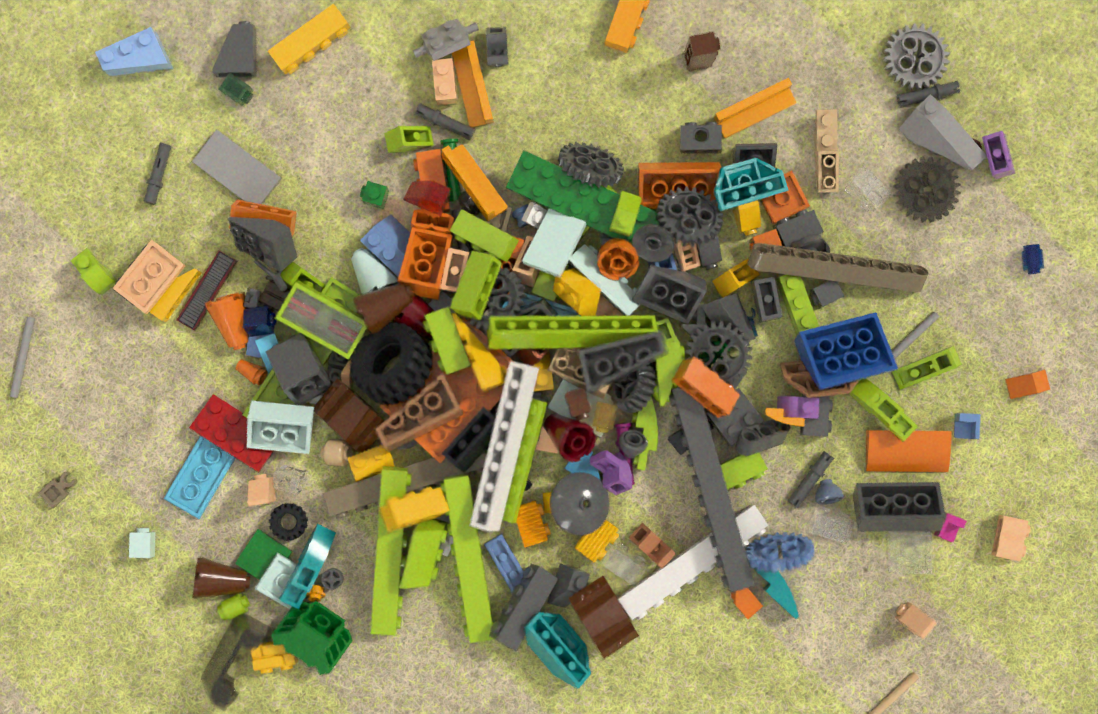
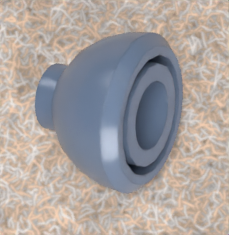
(828, 493)

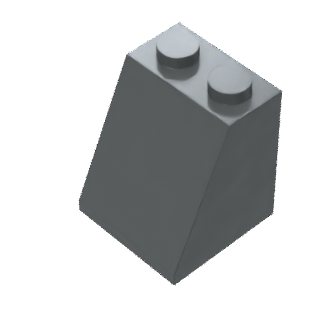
(298, 369)

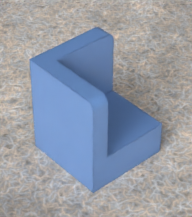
(967, 426)

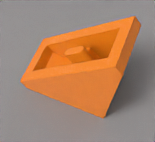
(1027, 384)

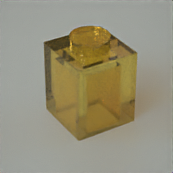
(604, 417)

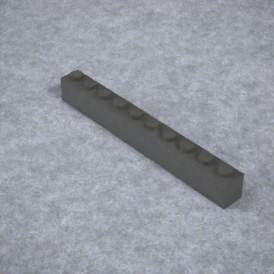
(713, 491)

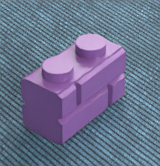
(998, 155)

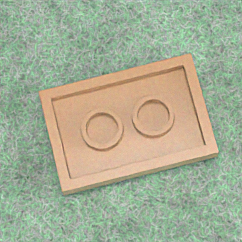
(149, 277)

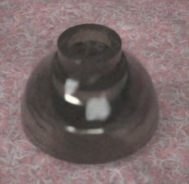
(467, 204)

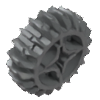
(634, 390)

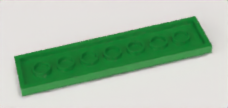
(552, 188)

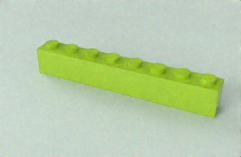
(565, 331)
(389, 558)
(469, 558)

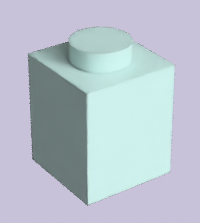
(142, 543)

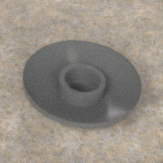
(653, 250)

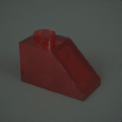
(428, 196)

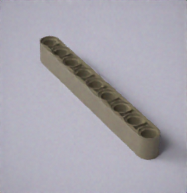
(837, 267)

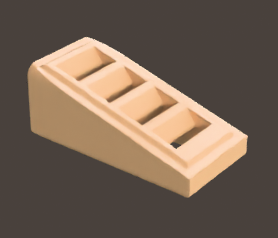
(678, 249)

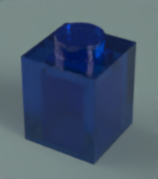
(259, 321)

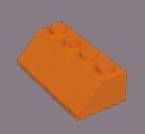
(660, 178)

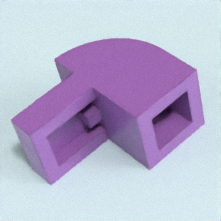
(799, 406)
(615, 470)

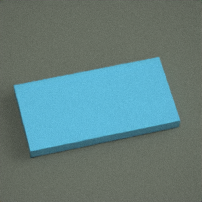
(199, 478)

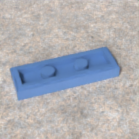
(505, 561)

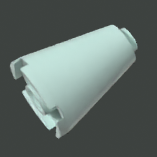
(371, 272)

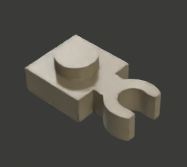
(56, 490)

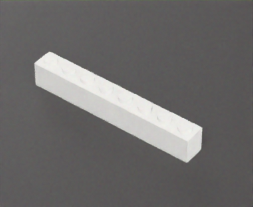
(504, 446)
(685, 567)

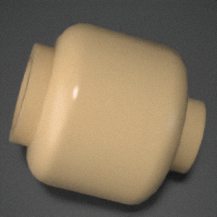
(336, 452)

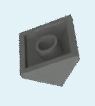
(763, 151)

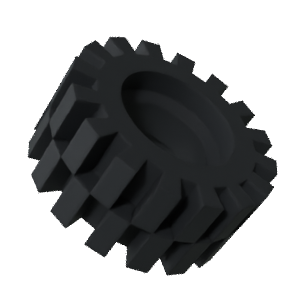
(275, 521)

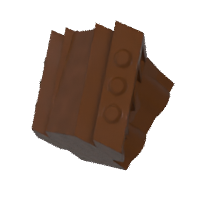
(349, 416)
(603, 617)

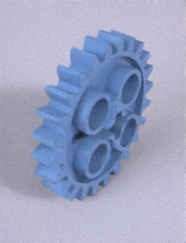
(795, 551)

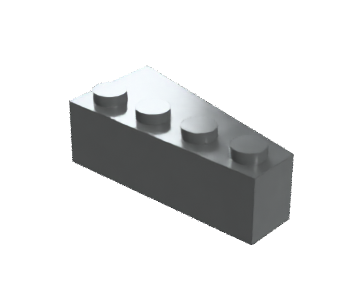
(618, 359)

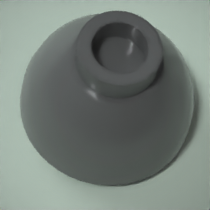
(632, 443)

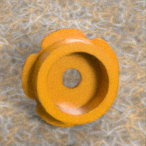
(316, 593)

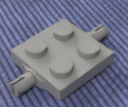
(445, 39)

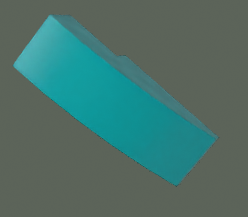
(779, 591)

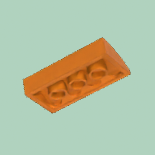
(918, 453)

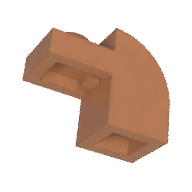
(652, 545)

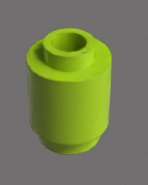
(233, 607)

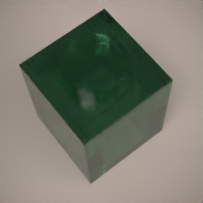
(236, 90)

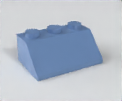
(388, 242)

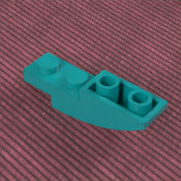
(308, 567)

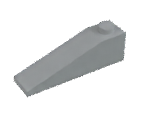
(938, 131)

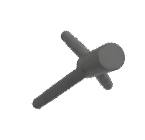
(276, 277)

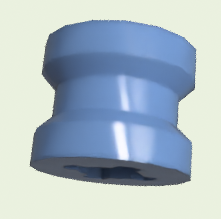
(518, 214)

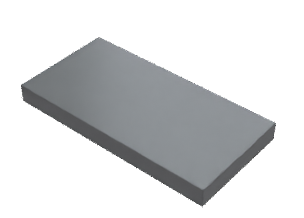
(236, 169)

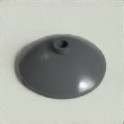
(568, 500)

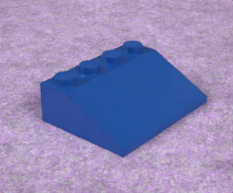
(845, 351)

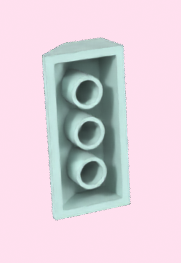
(615, 291)

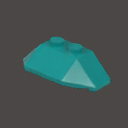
(747, 183)
(558, 648)

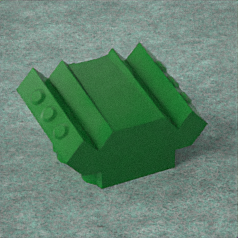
(313, 636)

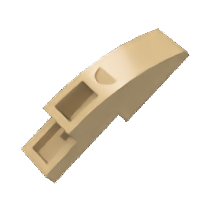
(826, 151)

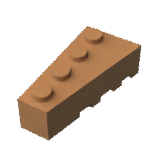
(420, 415)

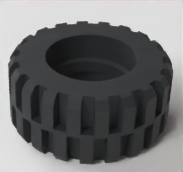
(404, 376)

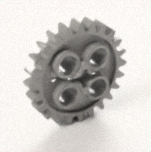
(898, 52)

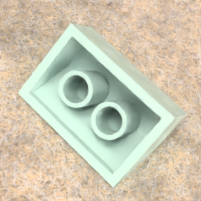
(280, 427)

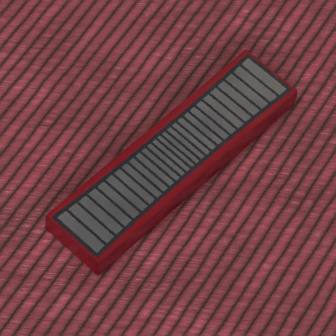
(206, 290)

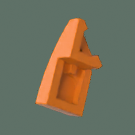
(746, 602)

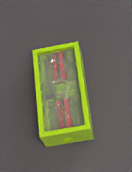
(322, 319)

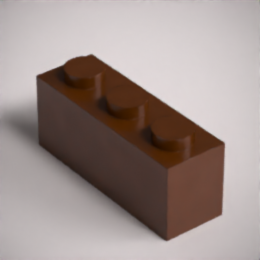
(701, 51)

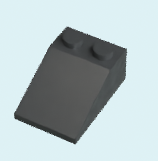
(671, 292)

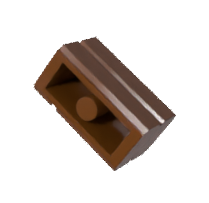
(577, 403)

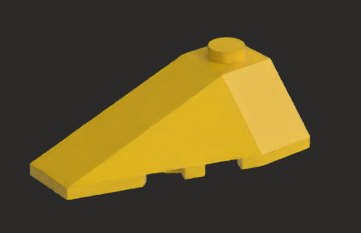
(485, 365)

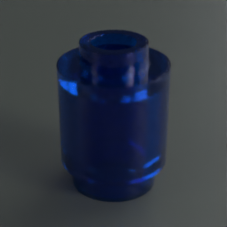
(1032, 259)

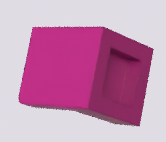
(950, 527)

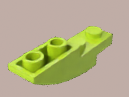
(884, 408)
(647, 421)

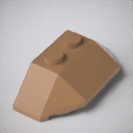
(799, 377)

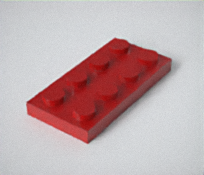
(228, 430)

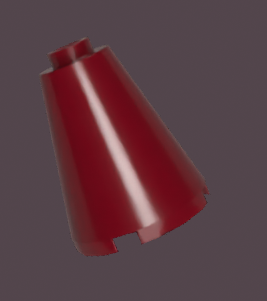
(415, 315)
(570, 436)

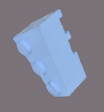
(134, 54)

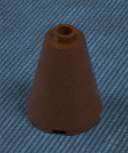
(383, 305)
(218, 579)

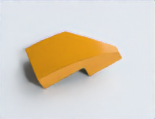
(777, 414)

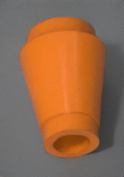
(254, 373)

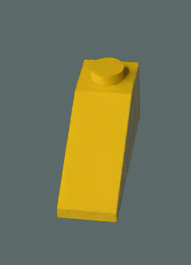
(174, 295)

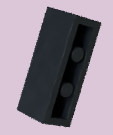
(471, 441)

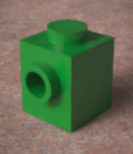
(374, 194)

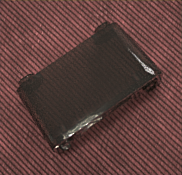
(242, 632)

